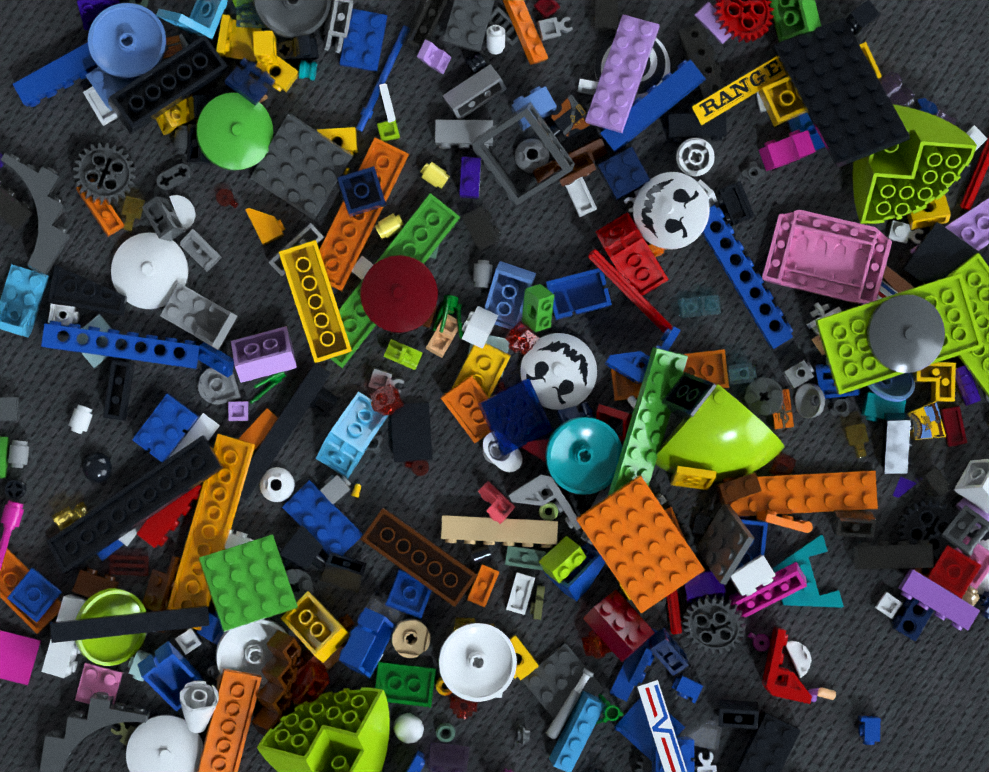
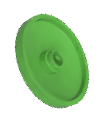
(234, 132)

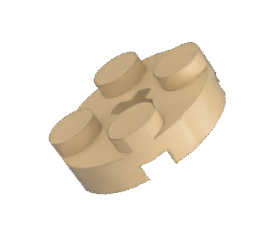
(417, 646)

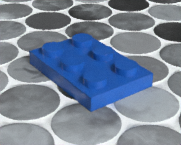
(364, 40)

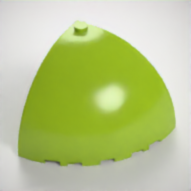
(911, 172)
(720, 439)
(332, 734)

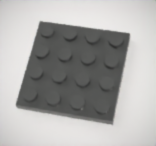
(302, 166)

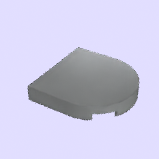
(217, 388)

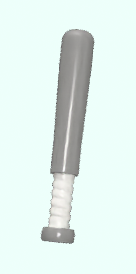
(560, 719)

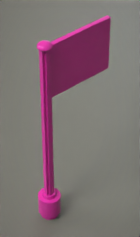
(16, 651)

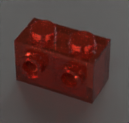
(309, 683)

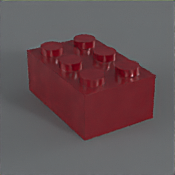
(618, 625)

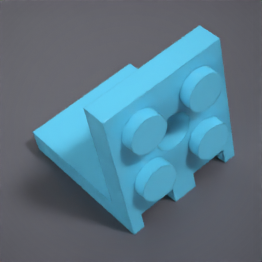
(200, 20)

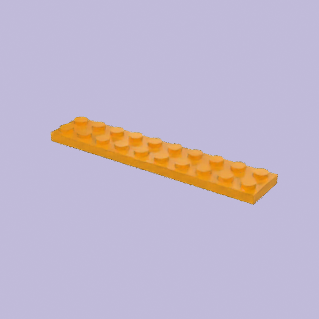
(211, 521)

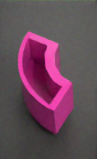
(787, 150)

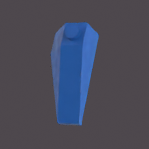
(583, 576)

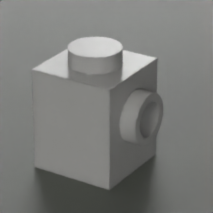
(798, 374)
(335, 488)

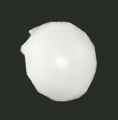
(408, 728)

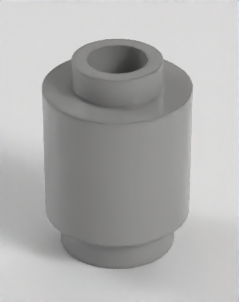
(482, 274)
(18, 453)

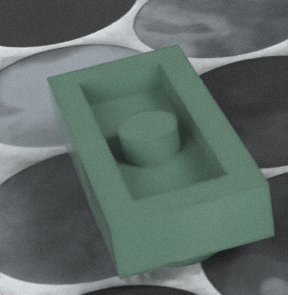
(524, 557)

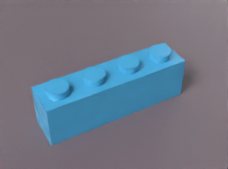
(576, 732)

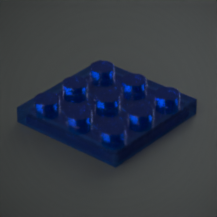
(515, 416)

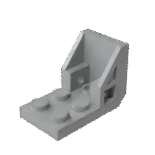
(198, 316)
(532, 494)

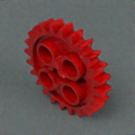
(734, 23)

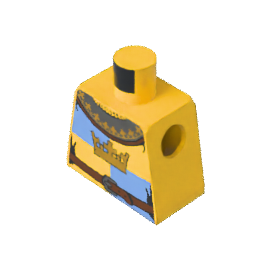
(926, 422)

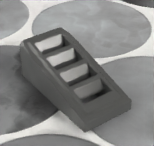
(495, 10)

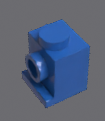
(687, 688)
(869, 729)

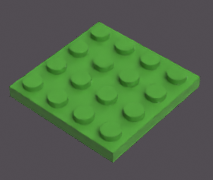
(247, 583)

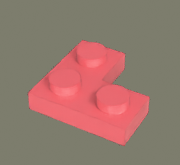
(500, 505)

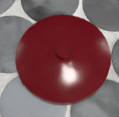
(399, 294)

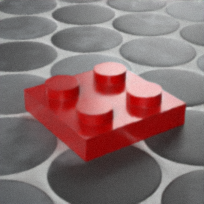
(954, 571)

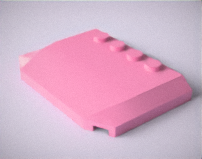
(827, 257)

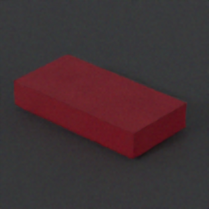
(953, 426)

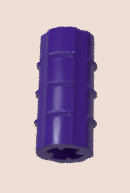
(966, 385)

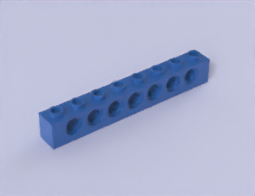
(784, 331)
(51, 340)

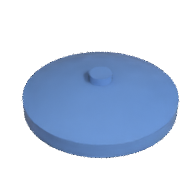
(127, 41)

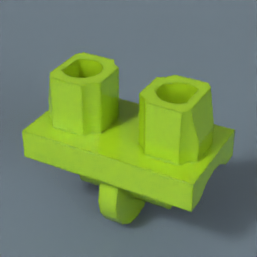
(403, 354)

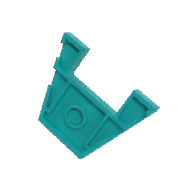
(809, 595)

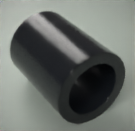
(481, 554)

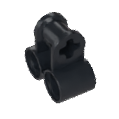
(300, 48)

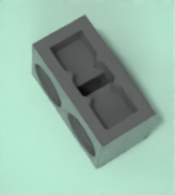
(163, 218)

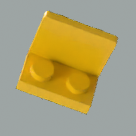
(235, 41)
(174, 117)

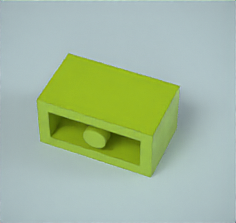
(562, 559)

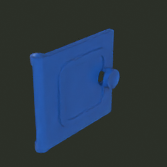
(637, 728)

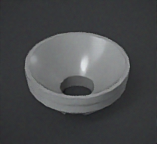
(521, 155)
(805, 400)

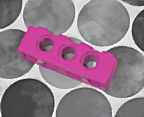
(784, 584)

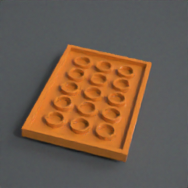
(640, 544)

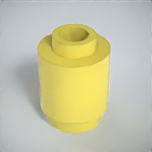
(434, 175)
(389, 226)

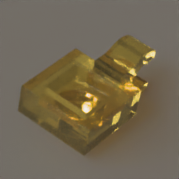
(133, 210)
(857, 436)
(67, 516)

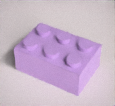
(263, 354)

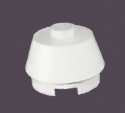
(695, 157)

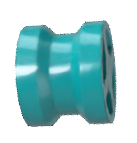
(307, 70)

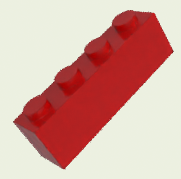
(160, 524)

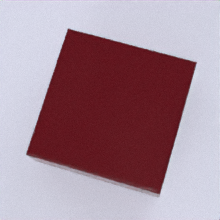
(546, 7)

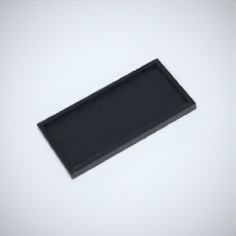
(939, 255)

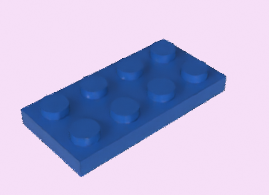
(322, 519)

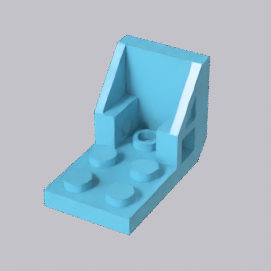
(21, 300)
(351, 436)

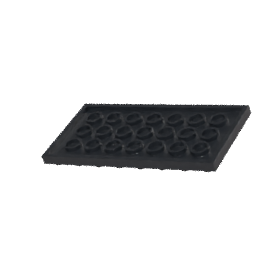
(841, 92)

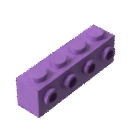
(938, 599)

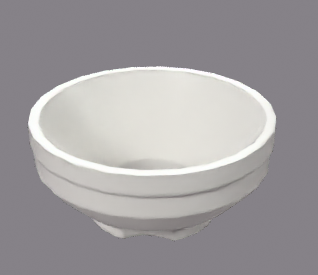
(286, 480)

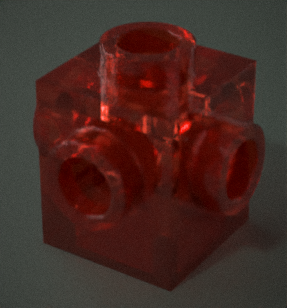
(521, 338)
(386, 400)
(594, 645)
(462, 713)

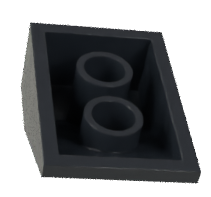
(688, 395)

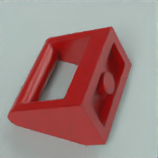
(604, 414)

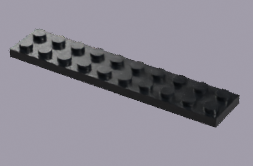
(134, 504)

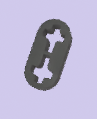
(171, 173)

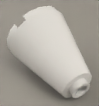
(198, 704)

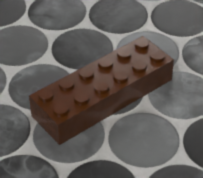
(419, 557)

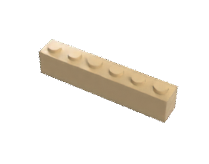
(489, 531)

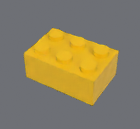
(315, 627)

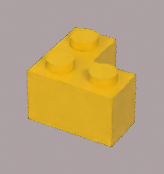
(941, 378)

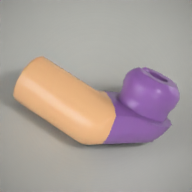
(822, 692)

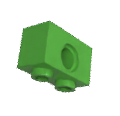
(537, 308)

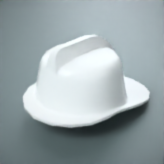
(491, 452)

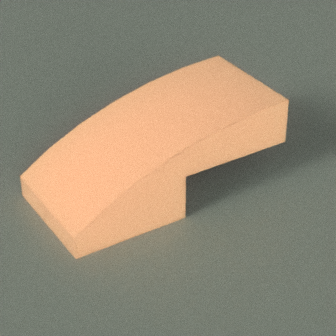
(441, 341)

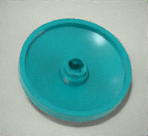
(583, 455)

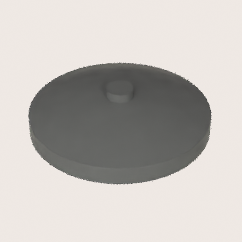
(292, 17)
(905, 333)

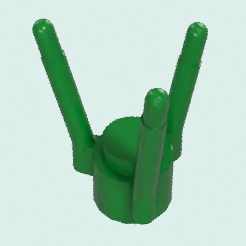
(449, 306)
(274, 378)
(610, 711)

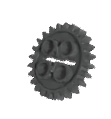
(87, 167)
(714, 624)

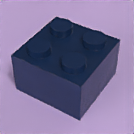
(623, 173)
(361, 191)

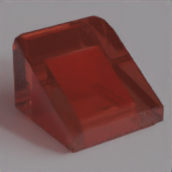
(782, 465)

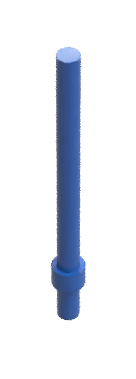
(367, 111)

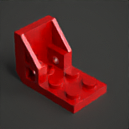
(631, 254)
(789, 685)

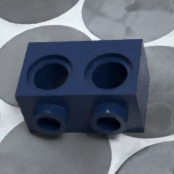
(917, 621)
(668, 651)

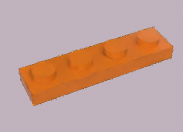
(526, 31)

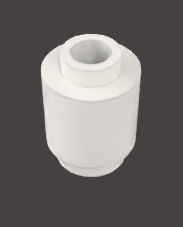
(495, 39)
(80, 419)

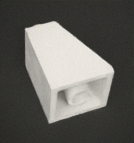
(975, 484)

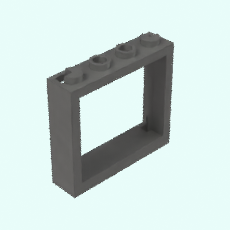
(547, 137)

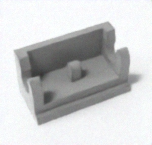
(200, 250)

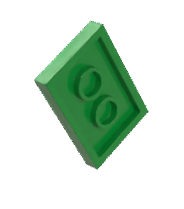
(406, 683)

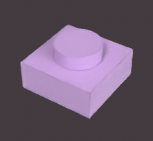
(238, 411)

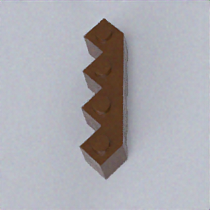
(280, 673)

